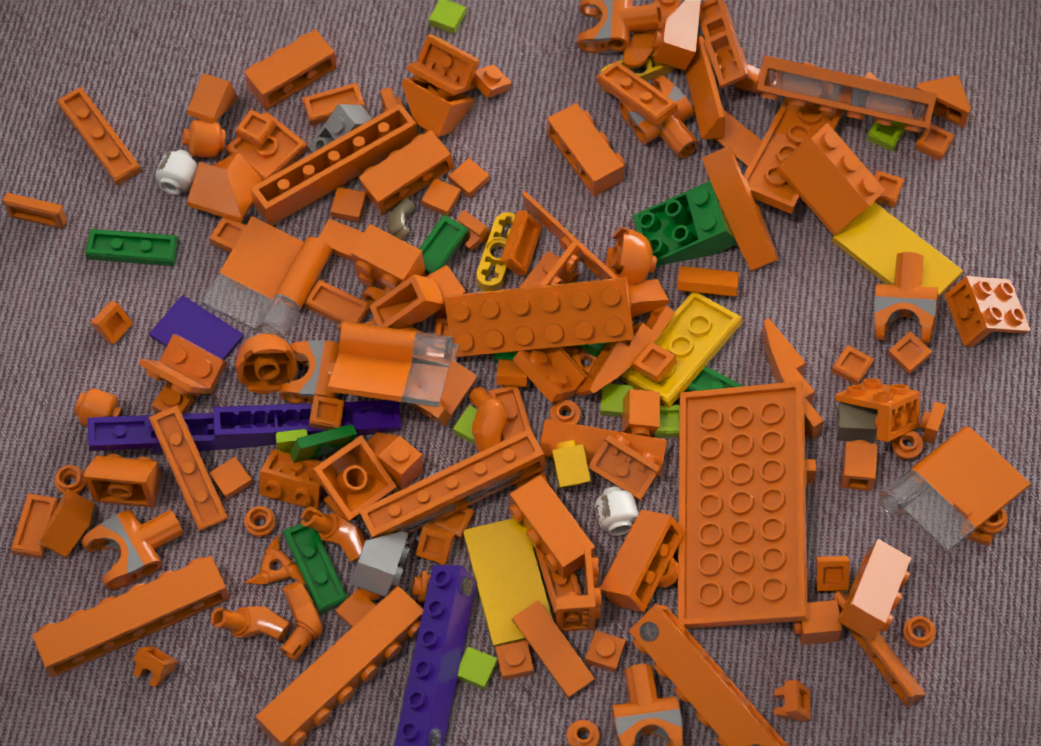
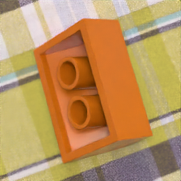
(830, 178)

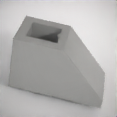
(341, 121)
(379, 563)

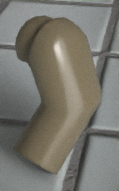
(397, 217)

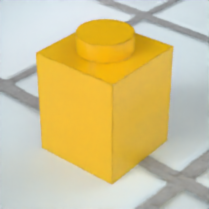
(570, 464)

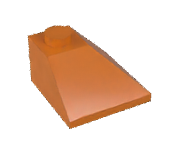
(433, 109)
(354, 477)

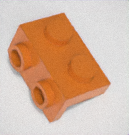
(624, 466)

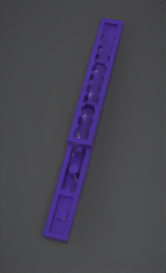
(239, 425)

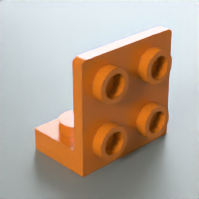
(555, 269)
(985, 307)
(186, 367)
(456, 387)
(896, 406)
(579, 611)

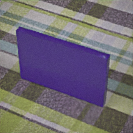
(198, 327)

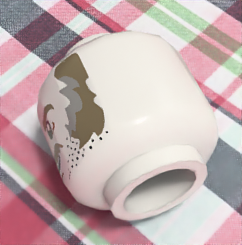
(176, 172)
(616, 511)

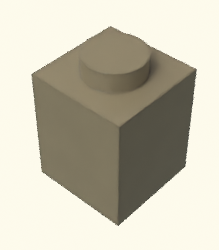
(855, 423)

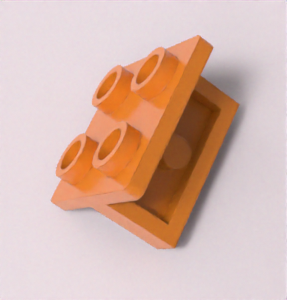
(444, 67)

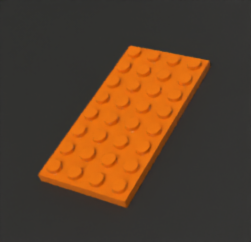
(742, 506)

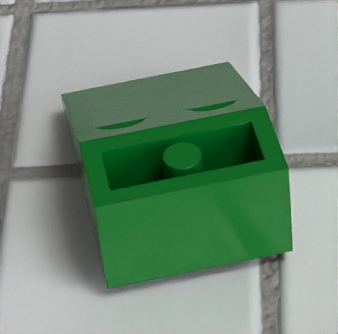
(686, 226)

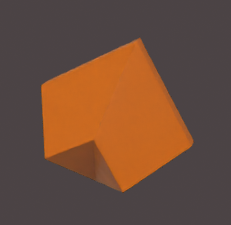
(224, 188)

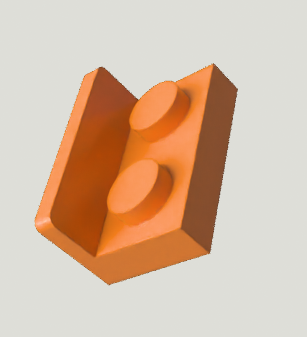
(551, 372)
(289, 480)

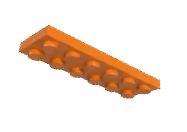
(784, 135)
(540, 317)

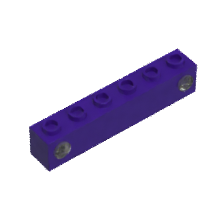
(436, 657)

